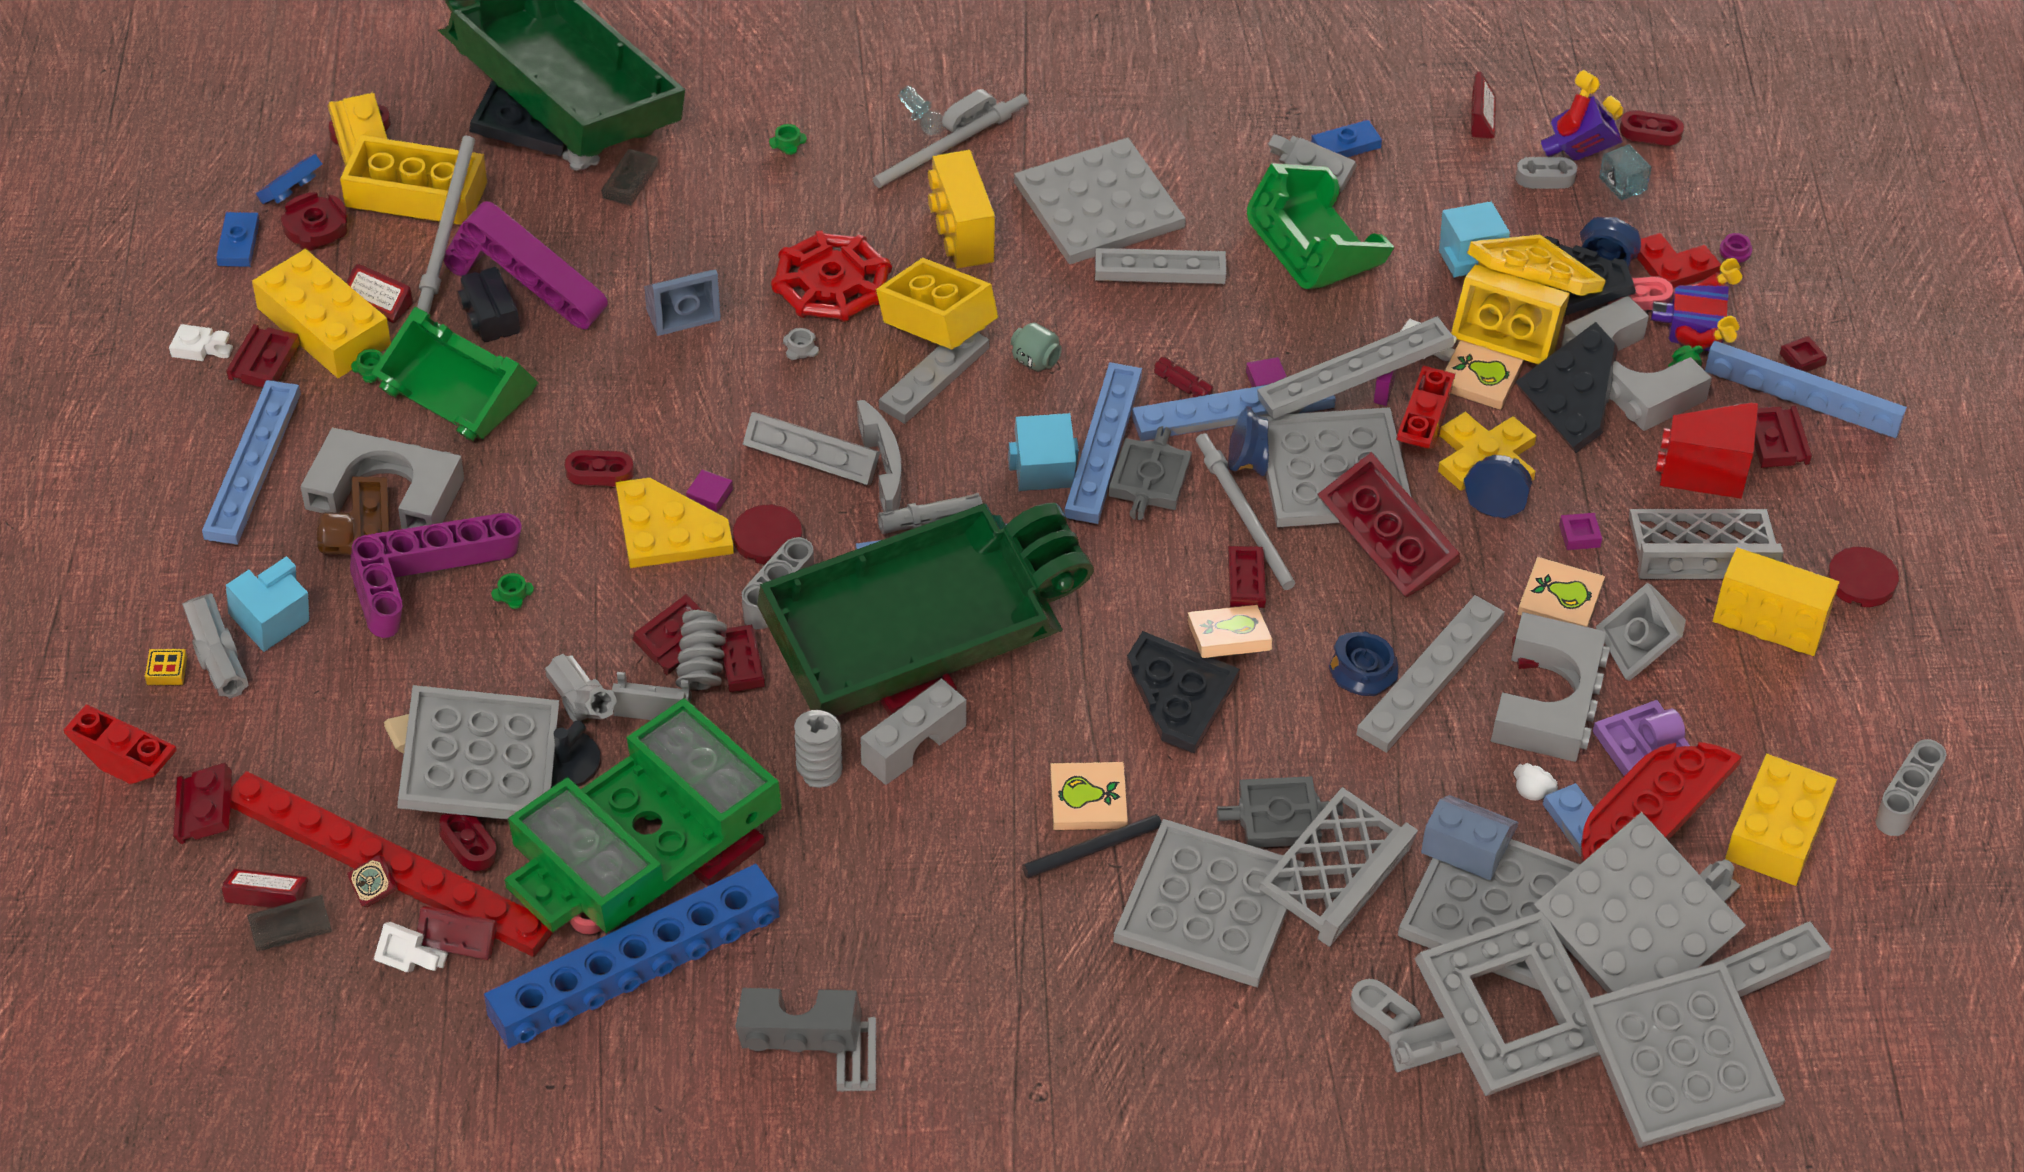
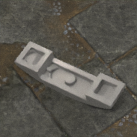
(878, 433)

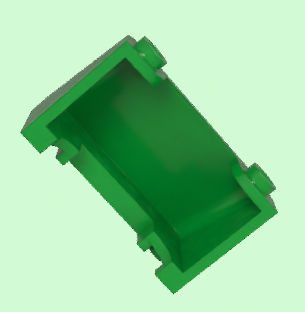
(1303, 230)
(452, 376)

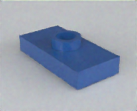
(1350, 139)
(238, 239)

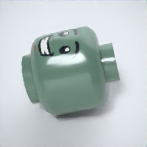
(1035, 347)

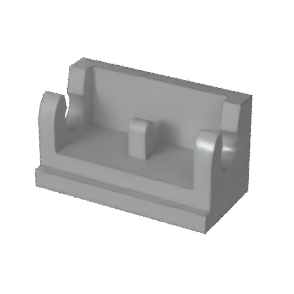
(646, 701)

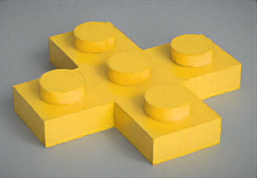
(1475, 443)

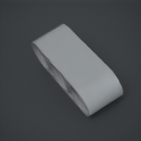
(791, 557)
(1910, 787)

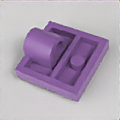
(1638, 732)

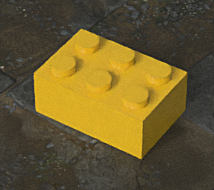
(962, 209)
(937, 303)
(1509, 314)
(1775, 601)
(1780, 819)

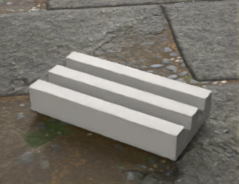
(856, 1084)

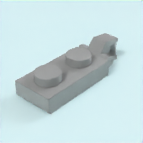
(1303, 152)

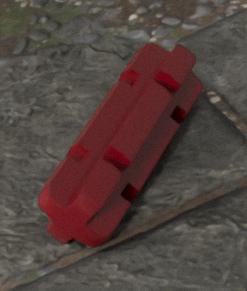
(1182, 378)

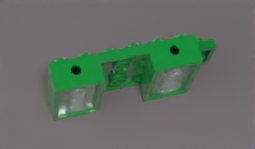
(585, 838)

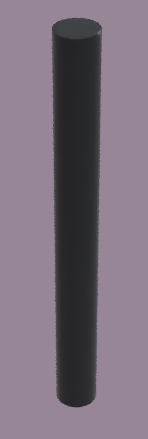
(1091, 846)

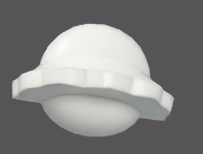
(1534, 782)

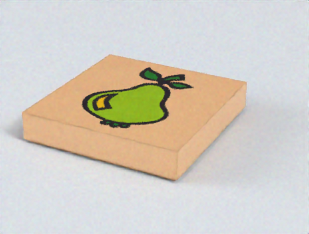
(1483, 374)
(1561, 592)
(1229, 631)
(1088, 796)

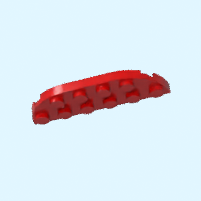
(1663, 786)

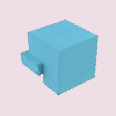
(1465, 225)
(1043, 452)
(268, 605)

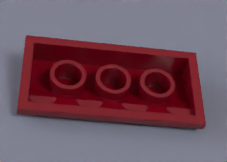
(1389, 526)

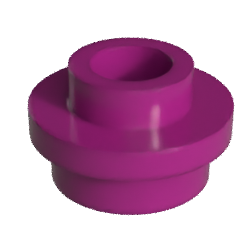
(1736, 246)

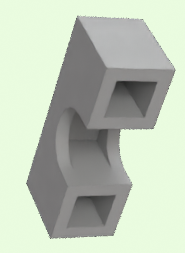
(891, 744)

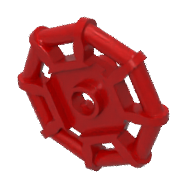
(815, 258)

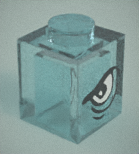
(1625, 172)

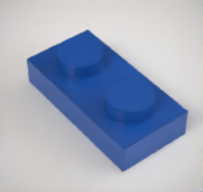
(280, 187)

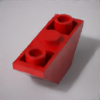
(1426, 408)
(118, 746)

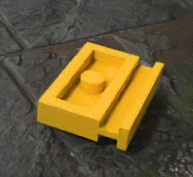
(354, 118)

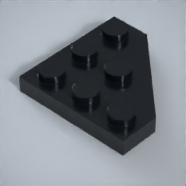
(507, 120)
(1615, 272)
(1574, 386)
(1179, 688)

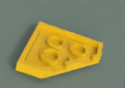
(1536, 261)
(668, 526)

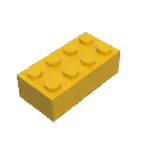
(409, 179)
(322, 309)

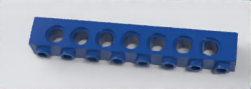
(613, 954)

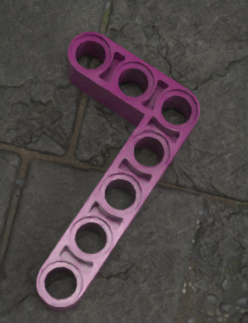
(528, 260)
(422, 549)

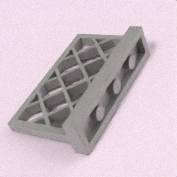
(1699, 557)
(1357, 889)

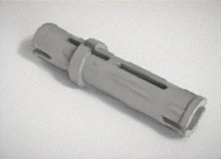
(918, 515)

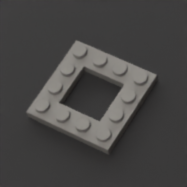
(1494, 1063)

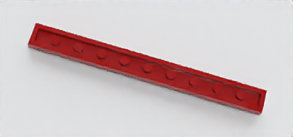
(411, 872)

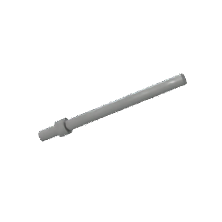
(997, 114)
(430, 281)
(1218, 465)

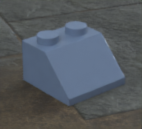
(683, 302)
(1467, 836)

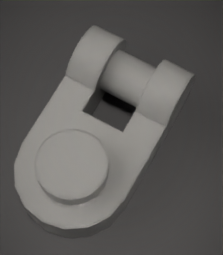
(1373, 999)

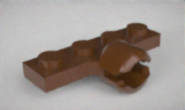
(368, 516)

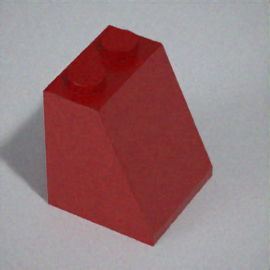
(1709, 450)

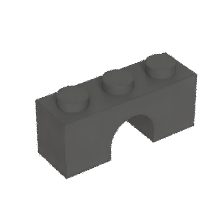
(828, 1026)

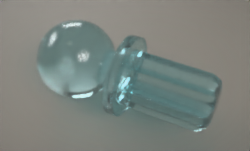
(929, 120)

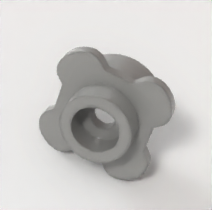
(579, 163)
(800, 344)

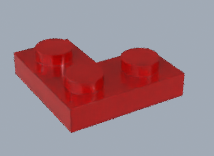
(1677, 268)

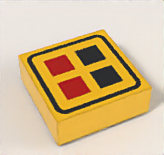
(166, 667)

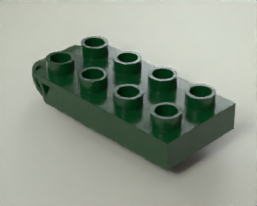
(566, 69)
(922, 603)

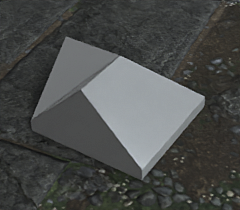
(1641, 630)

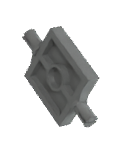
(1150, 473)
(1275, 810)

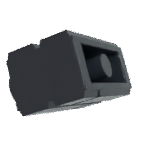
(488, 304)

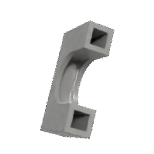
(1644, 396)
(345, 453)
(1555, 726)

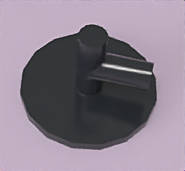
(574, 755)

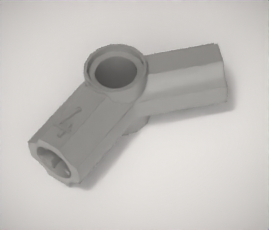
(215, 646)
(579, 694)

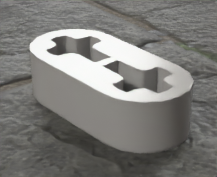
(968, 110)
(1546, 172)

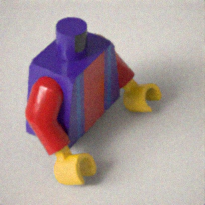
(1586, 125)
(1700, 310)

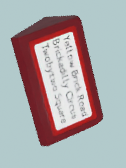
(1483, 108)
(382, 292)
(263, 888)

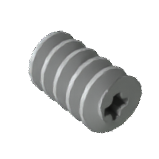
(699, 649)
(818, 748)

